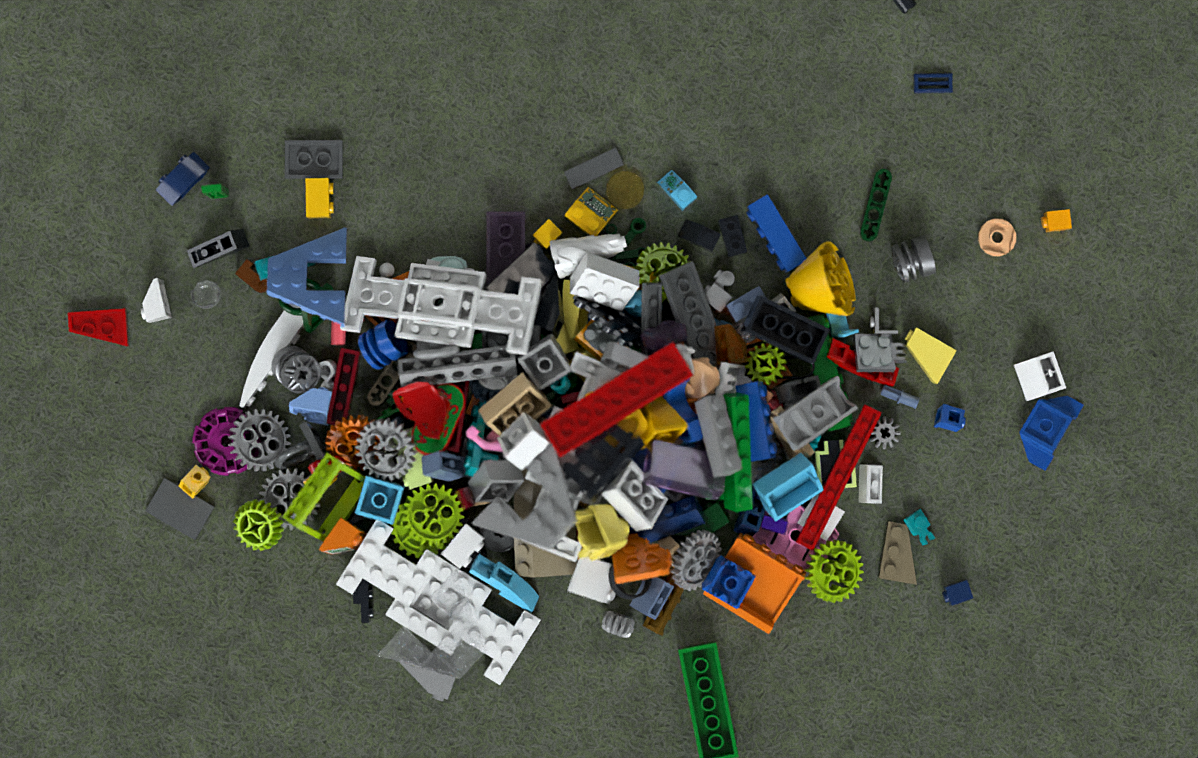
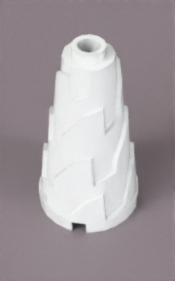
(570, 251)

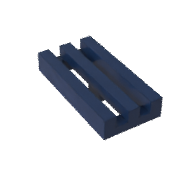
(949, 83)

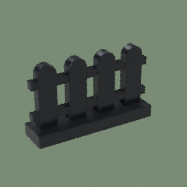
(617, 321)
(606, 475)

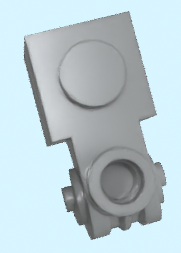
(715, 294)

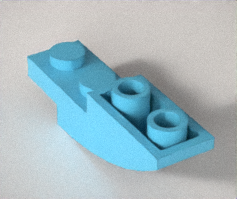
(507, 581)

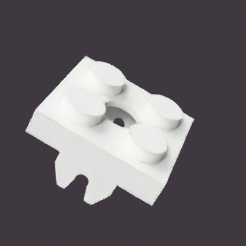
(731, 373)

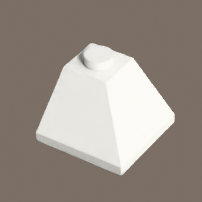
(156, 303)

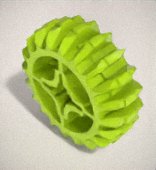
(258, 536)

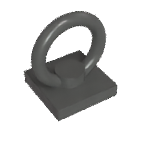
(312, 444)

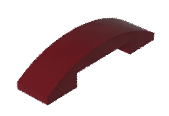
(465, 498)

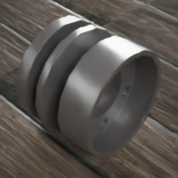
(916, 258)
(287, 365)

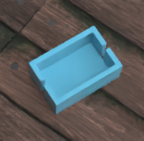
(788, 486)

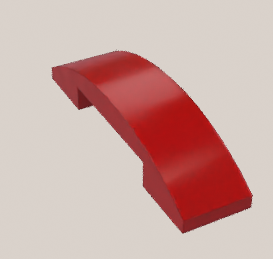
(845, 358)

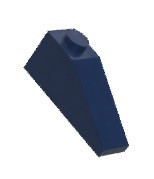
(750, 520)

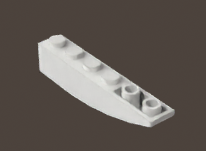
(282, 334)

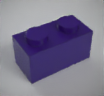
(779, 526)

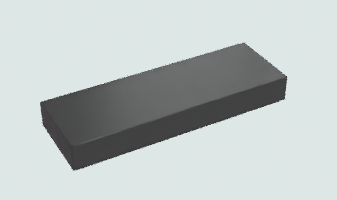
(594, 168)

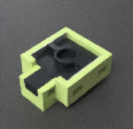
(825, 460)

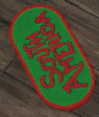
(428, 445)

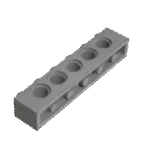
(458, 366)

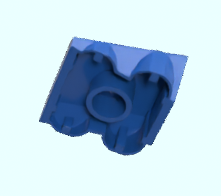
(728, 581)

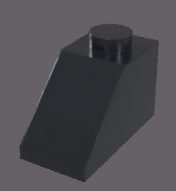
(699, 235)

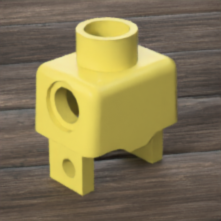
(600, 531)

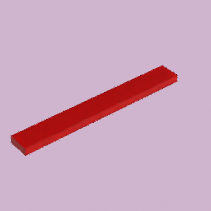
(838, 476)

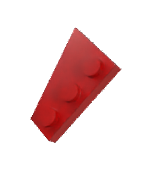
(101, 324)

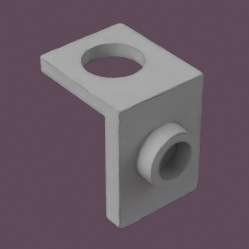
(874, 322)

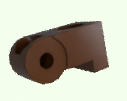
(251, 277)

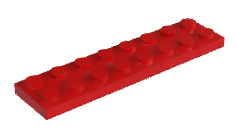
(616, 400)

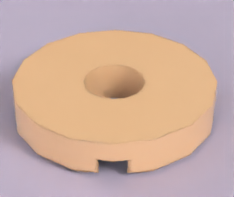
(991, 247)

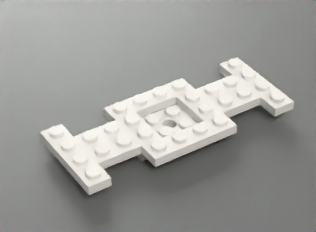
(463, 305)

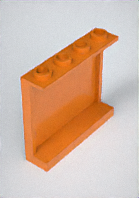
(772, 587)

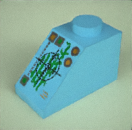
(677, 190)

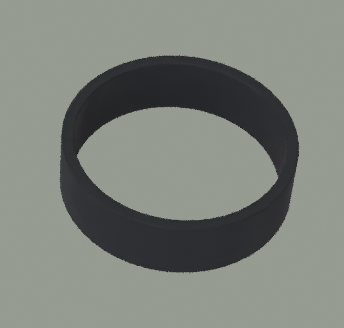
(615, 587)

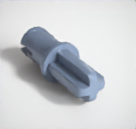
(900, 396)

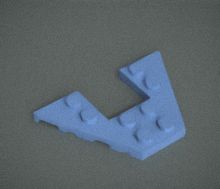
(289, 276)

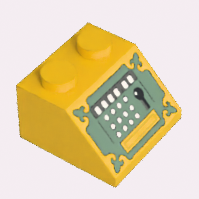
(591, 213)

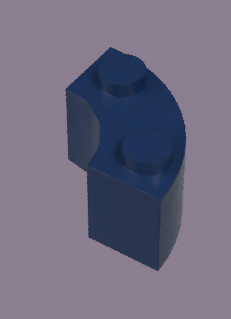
(182, 178)

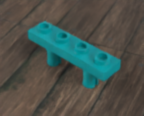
(475, 452)

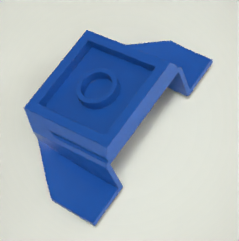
(1046, 428)

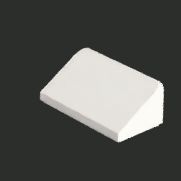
(870, 484)

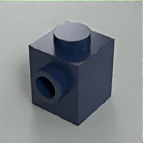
(957, 592)

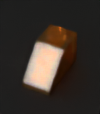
(729, 345)

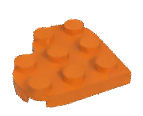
(640, 560)

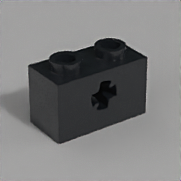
(732, 236)

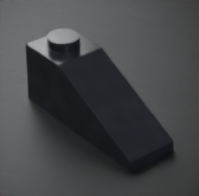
(218, 247)

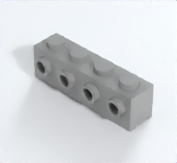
(718, 435)

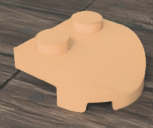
(704, 380)

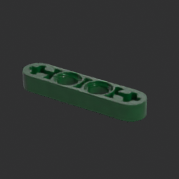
(879, 206)

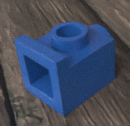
(955, 414)

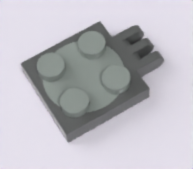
(877, 353)

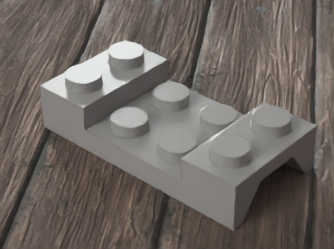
(814, 414)

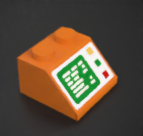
(343, 538)

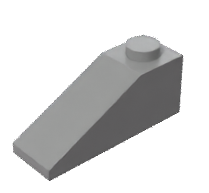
(435, 683)

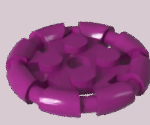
(214, 441)

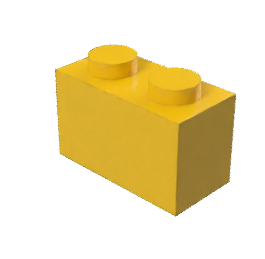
(319, 197)

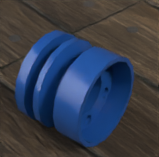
(381, 345)

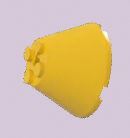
(823, 283)

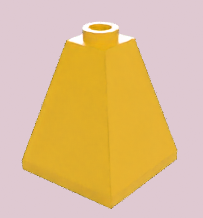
(662, 422)

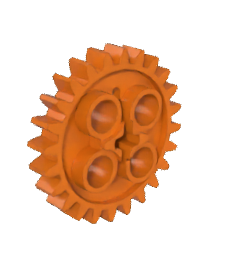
(346, 434)

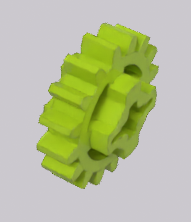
(770, 358)

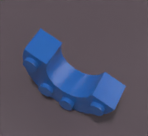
(678, 401)

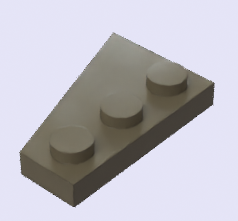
(897, 555)

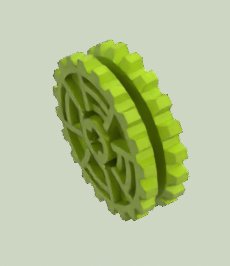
(408, 541)

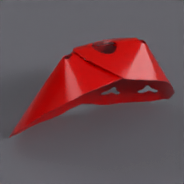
(426, 405)

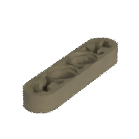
(388, 371)

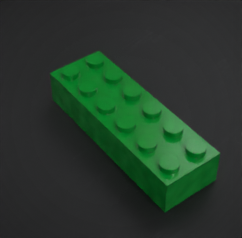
(708, 701)

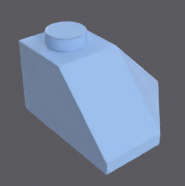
(312, 405)

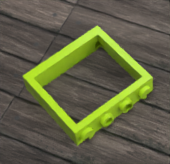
(315, 488)

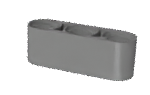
(620, 357)

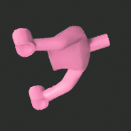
(487, 443)

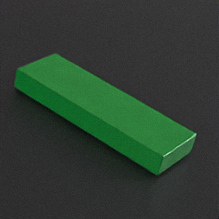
(215, 191)

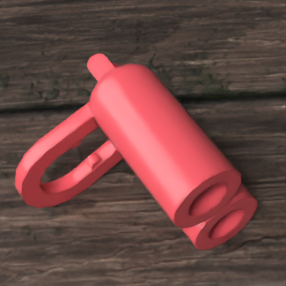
(338, 336)

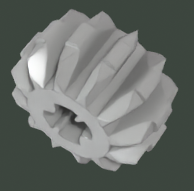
(877, 434)
(618, 624)

